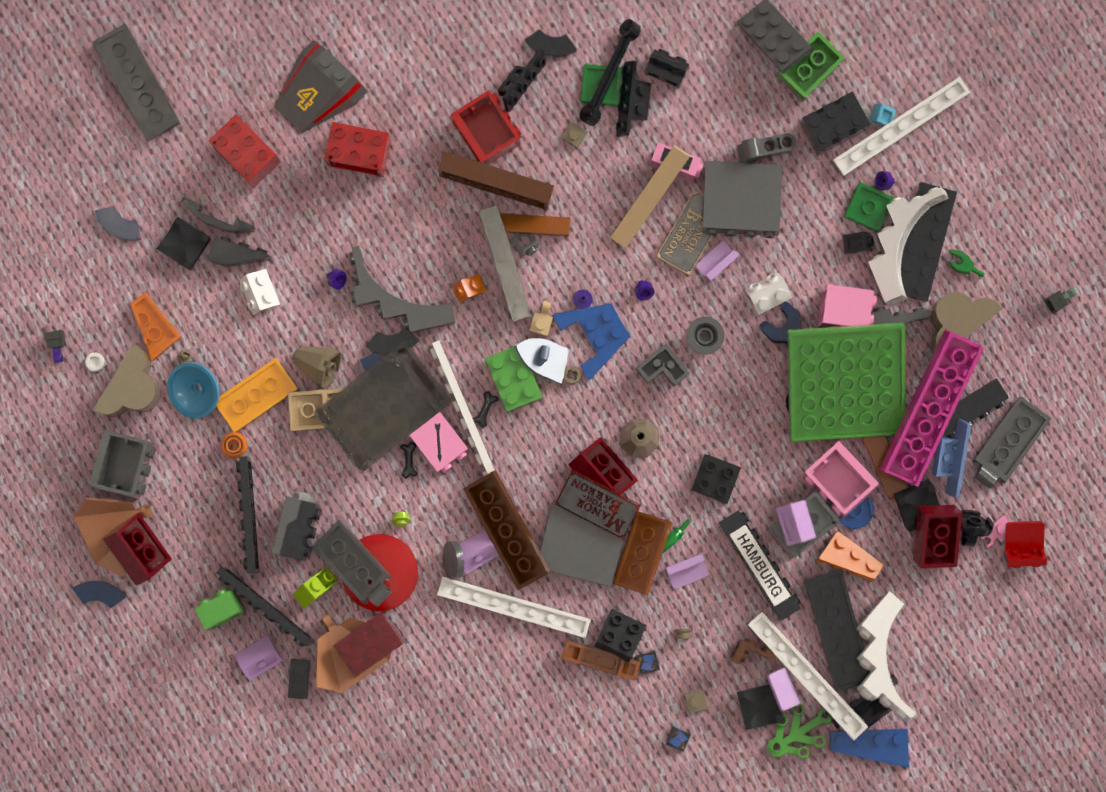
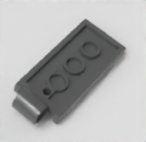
(1010, 442)
(354, 564)

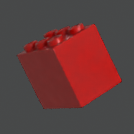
(486, 128)
(357, 149)
(244, 151)

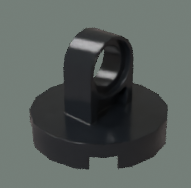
(974, 527)

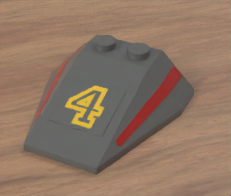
(318, 89)

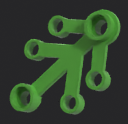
(797, 734)

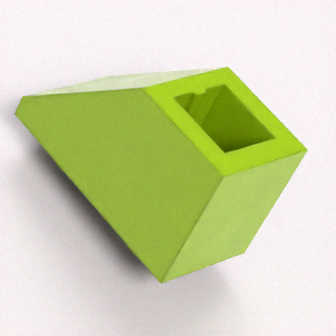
(315, 587)

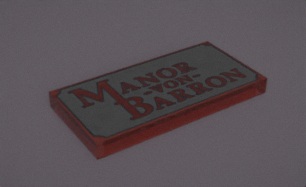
(597, 504)

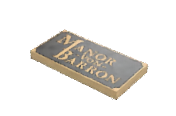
(686, 238)

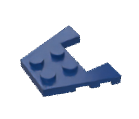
(602, 329)

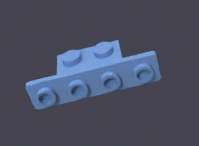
(951, 457)

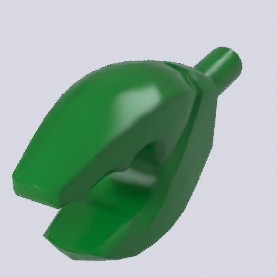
(966, 265)
(675, 535)

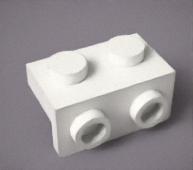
(258, 291)
(768, 293)

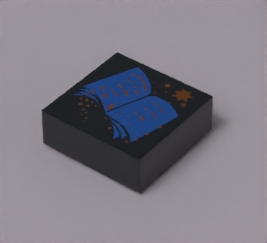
(648, 662)
(678, 739)

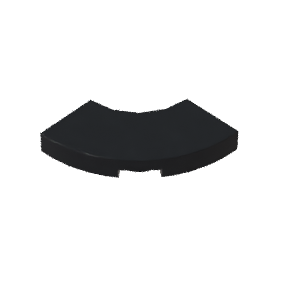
(551, 46)
(385, 344)

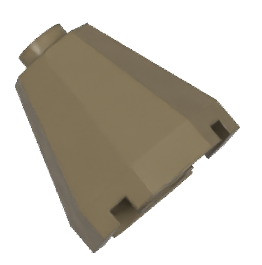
(318, 363)
(632, 445)

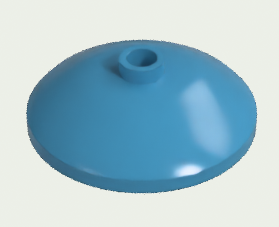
(185, 391)

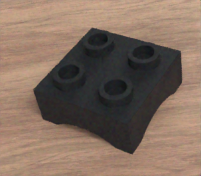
(184, 243)
(716, 478)
(911, 498)
(620, 635)
(759, 707)

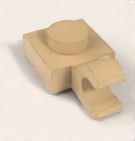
(542, 322)

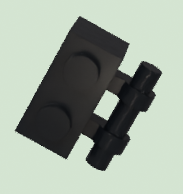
(667, 68)

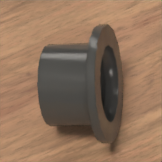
(705, 335)

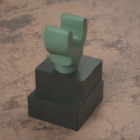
(1058, 300)

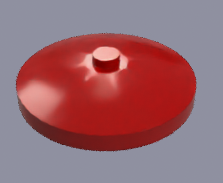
(400, 564)

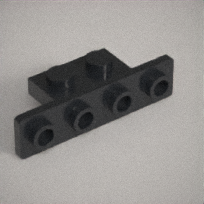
(520, 79)
(633, 99)
(868, 710)

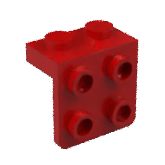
(1025, 544)

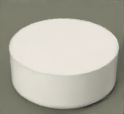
(95, 362)

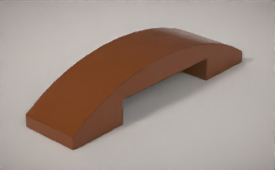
(600, 660)

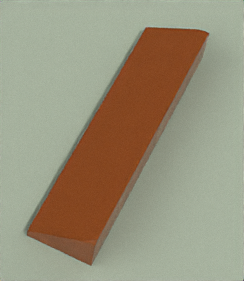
(536, 224)
(877, 448)

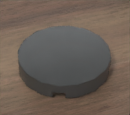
(452, 561)

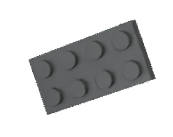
(774, 36)

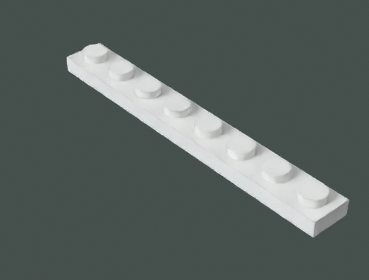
(901, 126)
(460, 406)
(514, 607)
(808, 676)

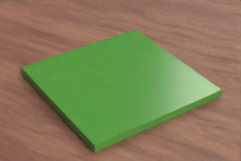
(846, 381)

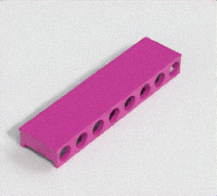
(931, 407)

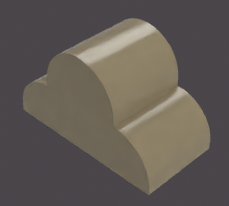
(960, 315)
(130, 386)

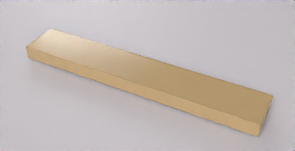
(650, 196)

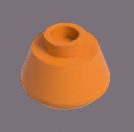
(233, 438)

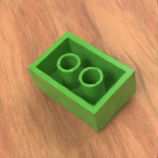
(812, 69)
(513, 379)
(220, 609)

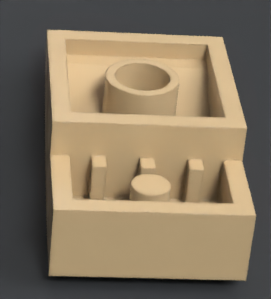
(304, 404)

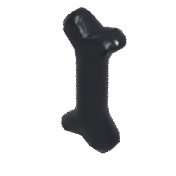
(489, 400)
(409, 470)

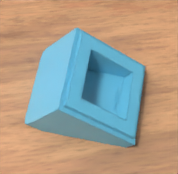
(882, 114)

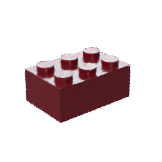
(937, 536)
(369, 644)

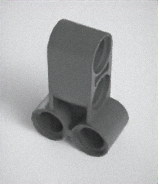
(753, 148)

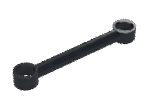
(629, 31)

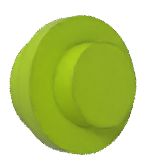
(401, 519)

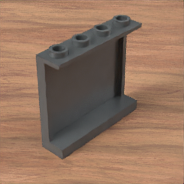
(742, 199)
(579, 548)

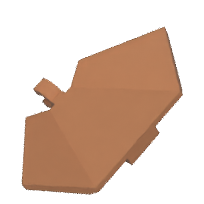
(99, 518)
(331, 670)

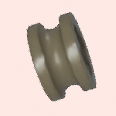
(570, 380)
(683, 633)

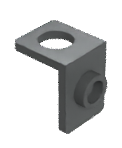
(528, 250)

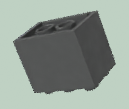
(122, 464)
(822, 520)

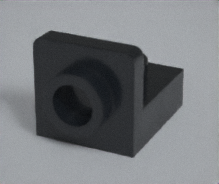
(858, 242)

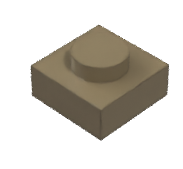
(574, 135)
(695, 701)

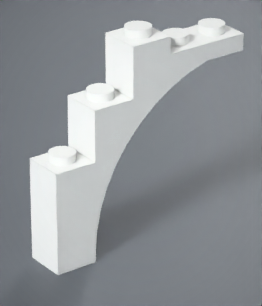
(904, 215)
(878, 682)

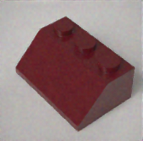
(604, 467)
(137, 549)

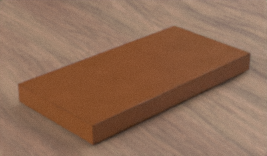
(642, 553)

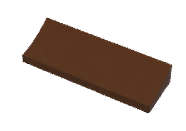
(495, 180)
(506, 530)

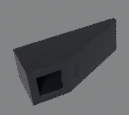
(231, 254)

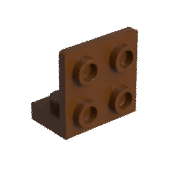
(740, 653)

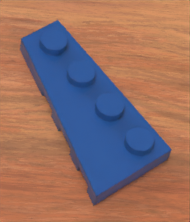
(878, 745)

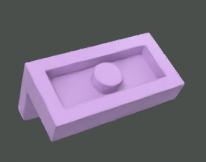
(716, 261)
(796, 522)
(477, 551)
(687, 571)
(258, 658)
(783, 689)

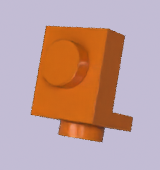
(469, 288)

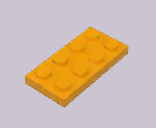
(255, 395)

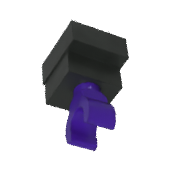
(55, 340)

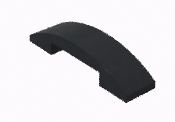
(238, 227)

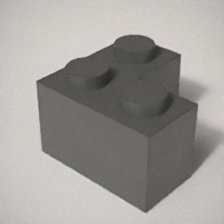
(663, 362)

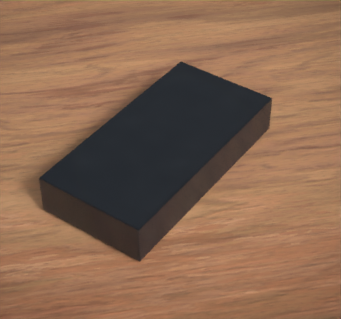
(299, 679)

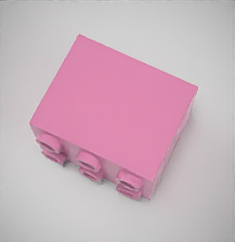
(846, 307)
(840, 480)

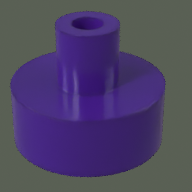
(884, 180)
(336, 278)
(644, 290)
(579, 303)

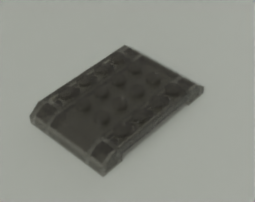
(382, 407)

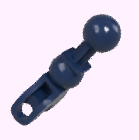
(780, 334)

